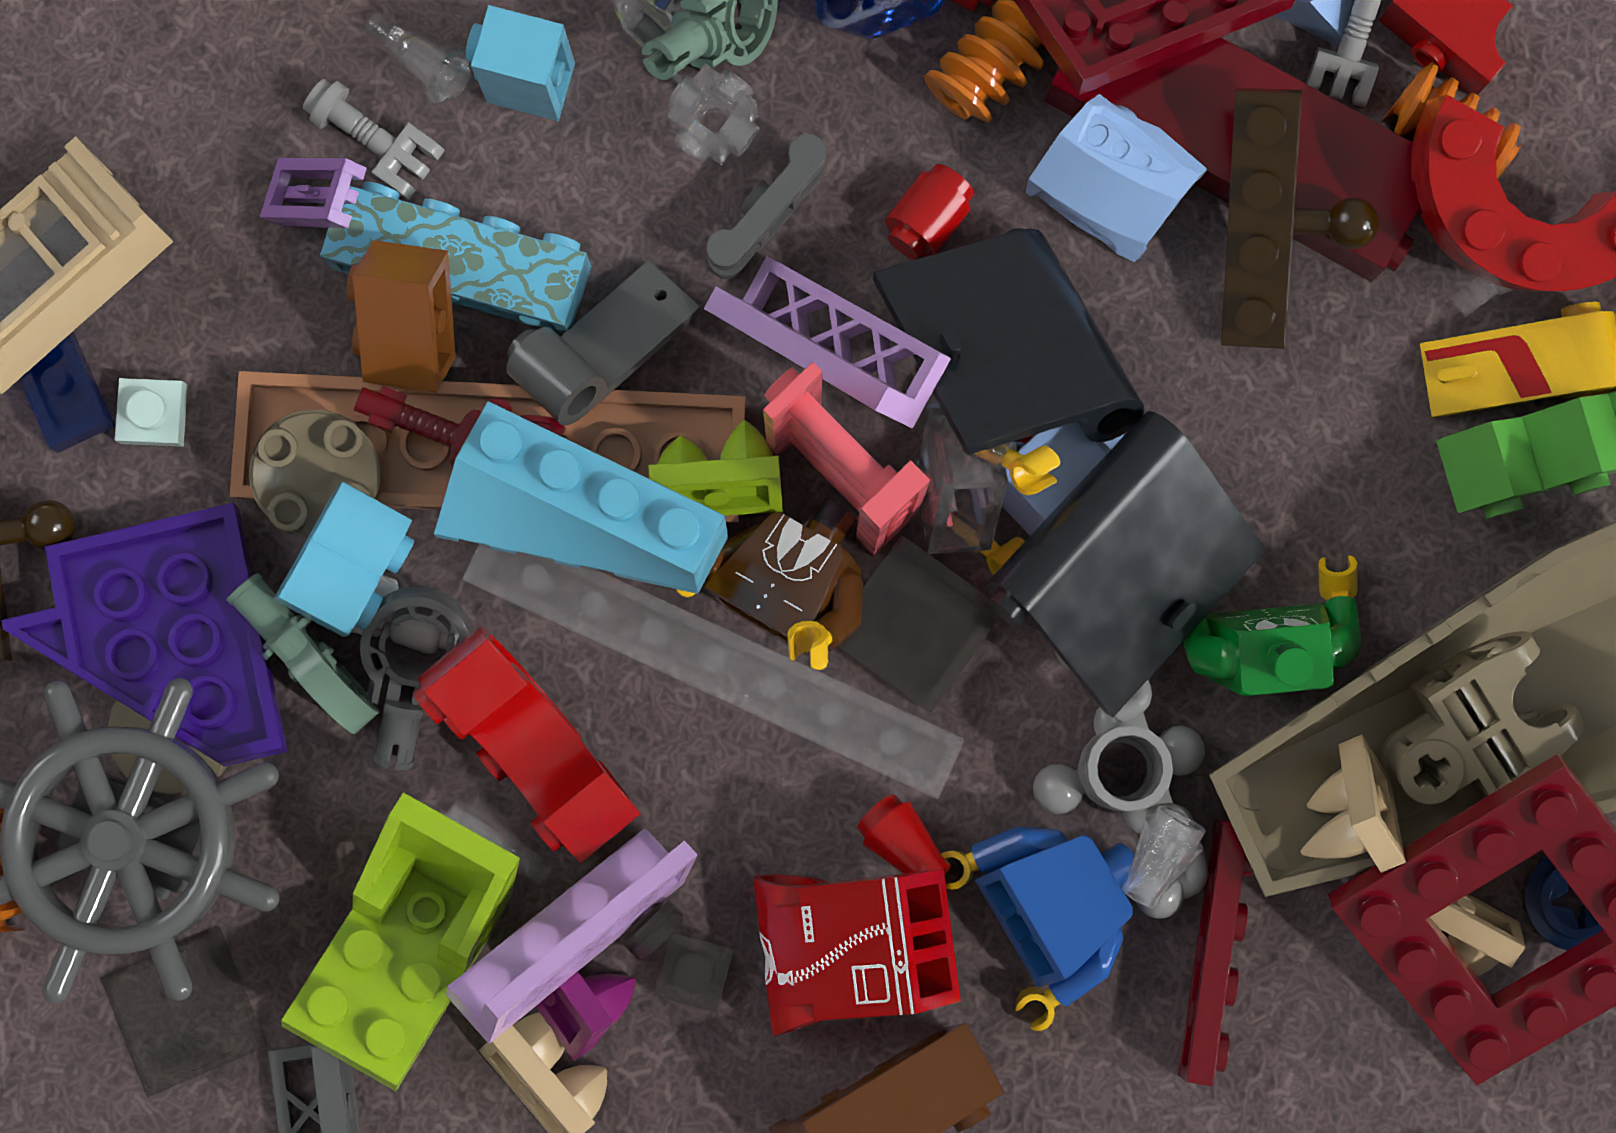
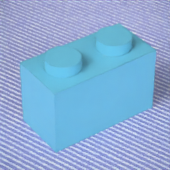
(521, 62)

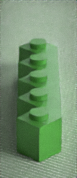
(1531, 455)

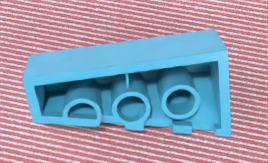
(564, 503)

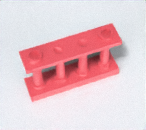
(880, 494)

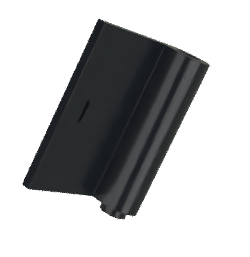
(1019, 342)
(1128, 562)

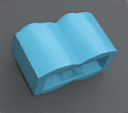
(345, 560)

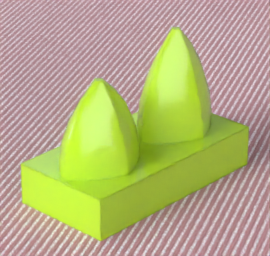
(737, 484)

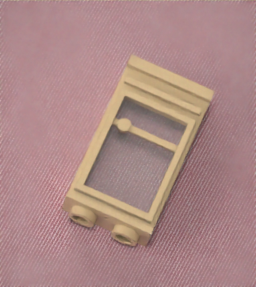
(64, 254)

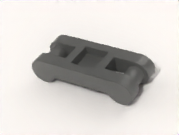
(768, 208)

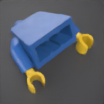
(1056, 906)

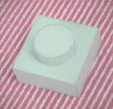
(151, 412)

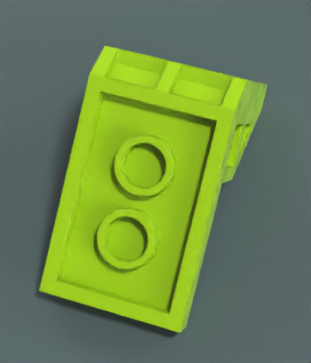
(411, 932)

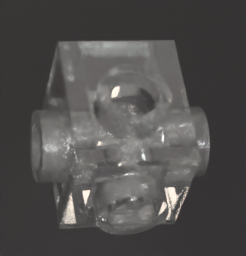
(707, 94)

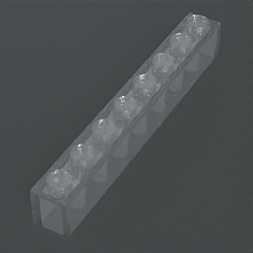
(723, 666)

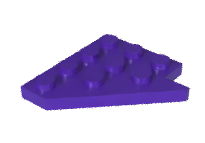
(155, 610)

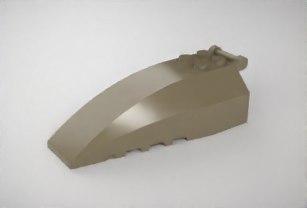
(1557, 597)

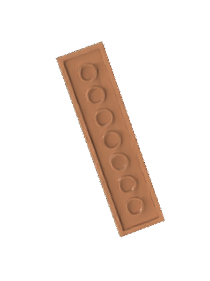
(416, 471)

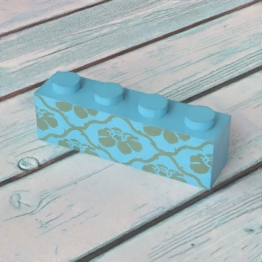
(488, 261)

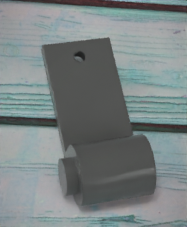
(603, 348)

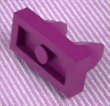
(586, 1008)

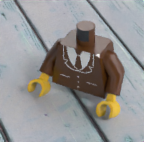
(793, 581)

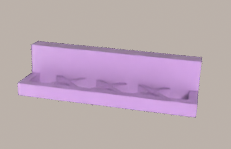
(837, 367)
(569, 933)

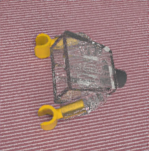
(969, 490)

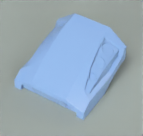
(1114, 176)

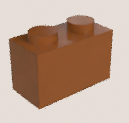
(403, 315)

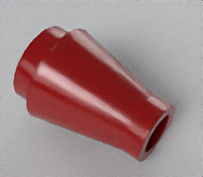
(899, 837)

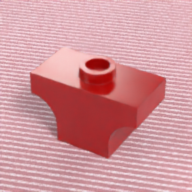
(1452, 36)

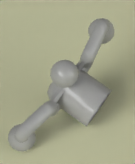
(1174, 752)

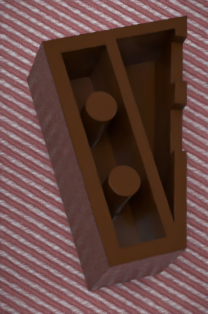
(917, 1091)

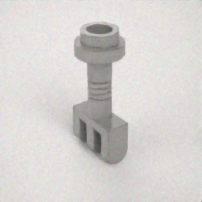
(1347, 60)
(328, 103)

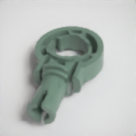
(709, 36)
(306, 657)

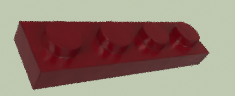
(1212, 979)

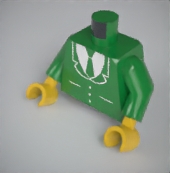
(1281, 645)

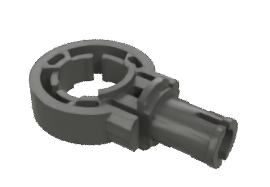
(401, 711)

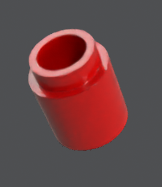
(929, 212)

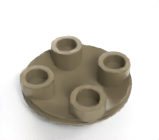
(303, 463)

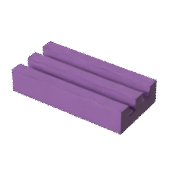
(338, 170)

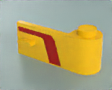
(1523, 362)

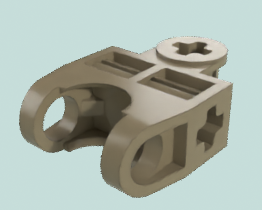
(1473, 727)

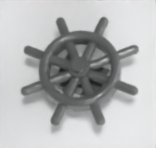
(128, 834)

